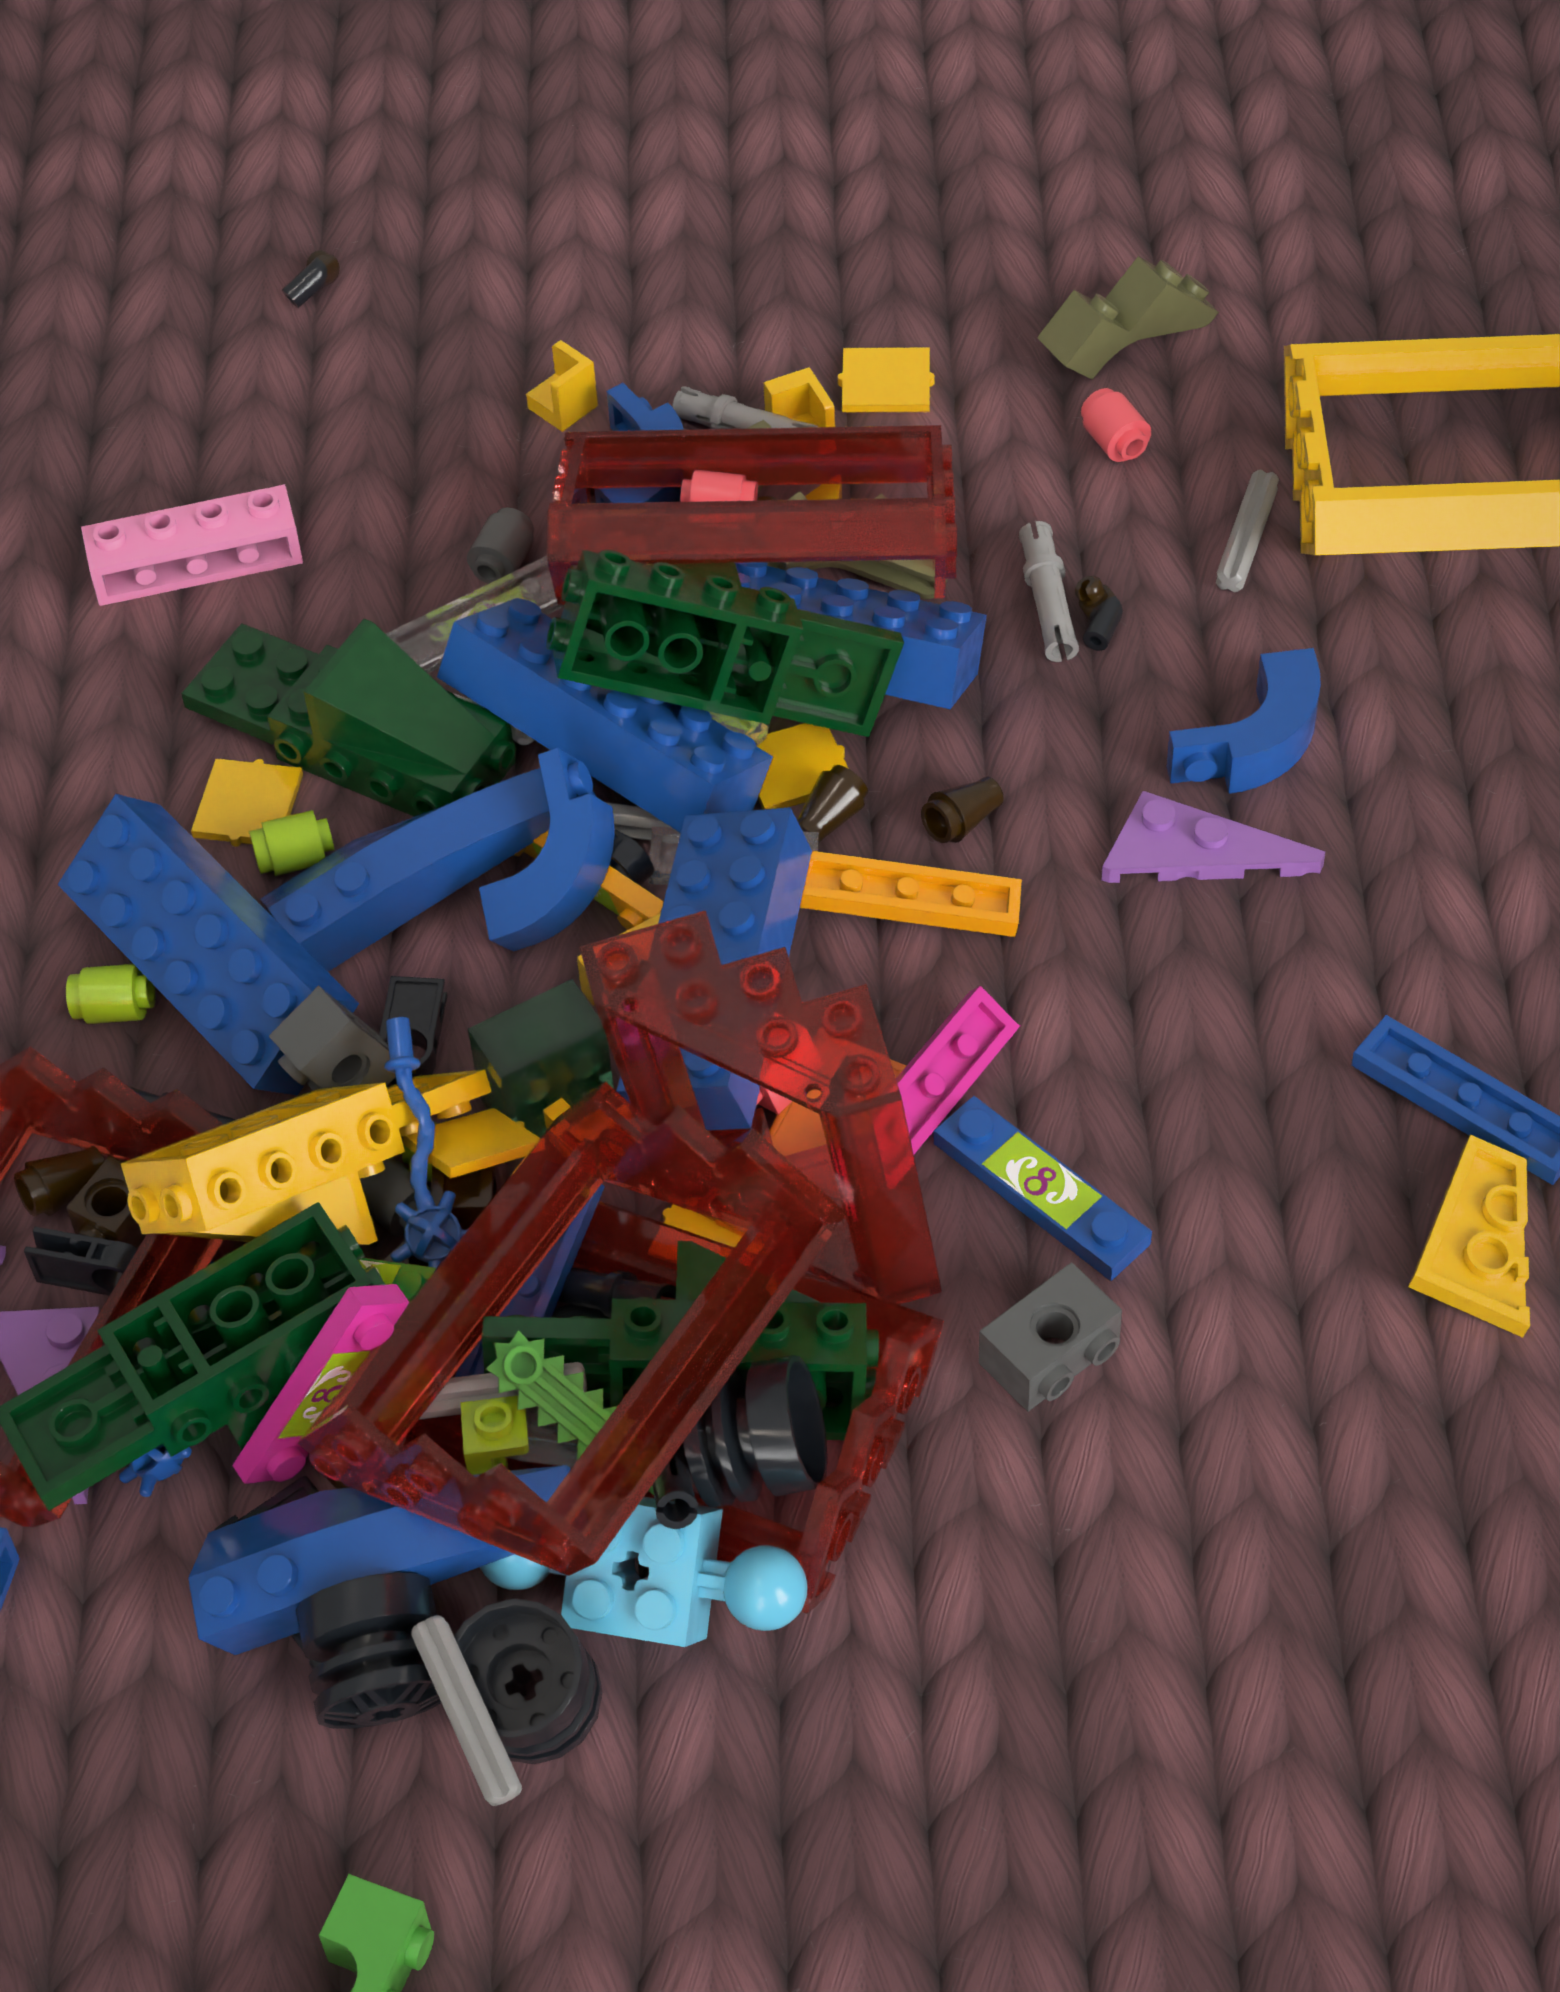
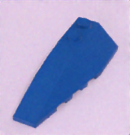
(407, 868)
(267, 1564)

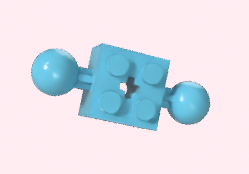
(672, 1604)

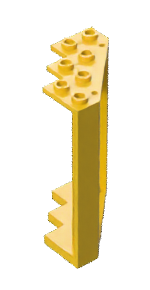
(1414, 515)

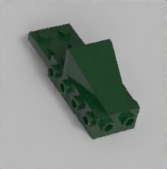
(716, 645)
(355, 717)
(618, 1349)
(188, 1359)

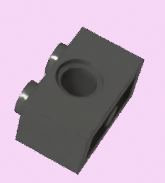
(330, 1045)
(1061, 1308)

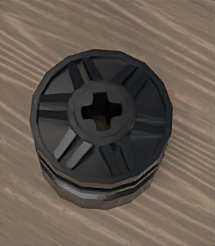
(759, 1433)
(522, 1643)
(368, 1650)

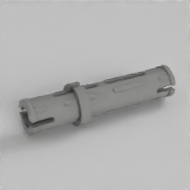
(726, 412)
(1045, 575)

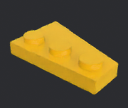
(1478, 1240)

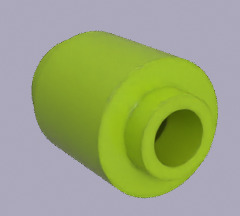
(291, 843)
(109, 994)

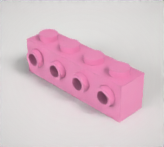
(191, 545)

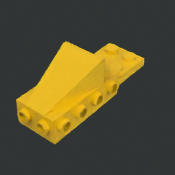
(287, 1158)

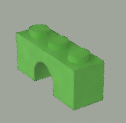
(377, 1935)

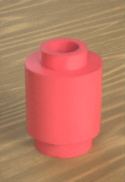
(1115, 425)
(718, 487)

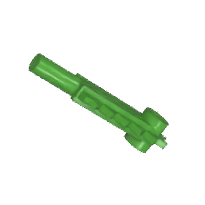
(543, 1384)

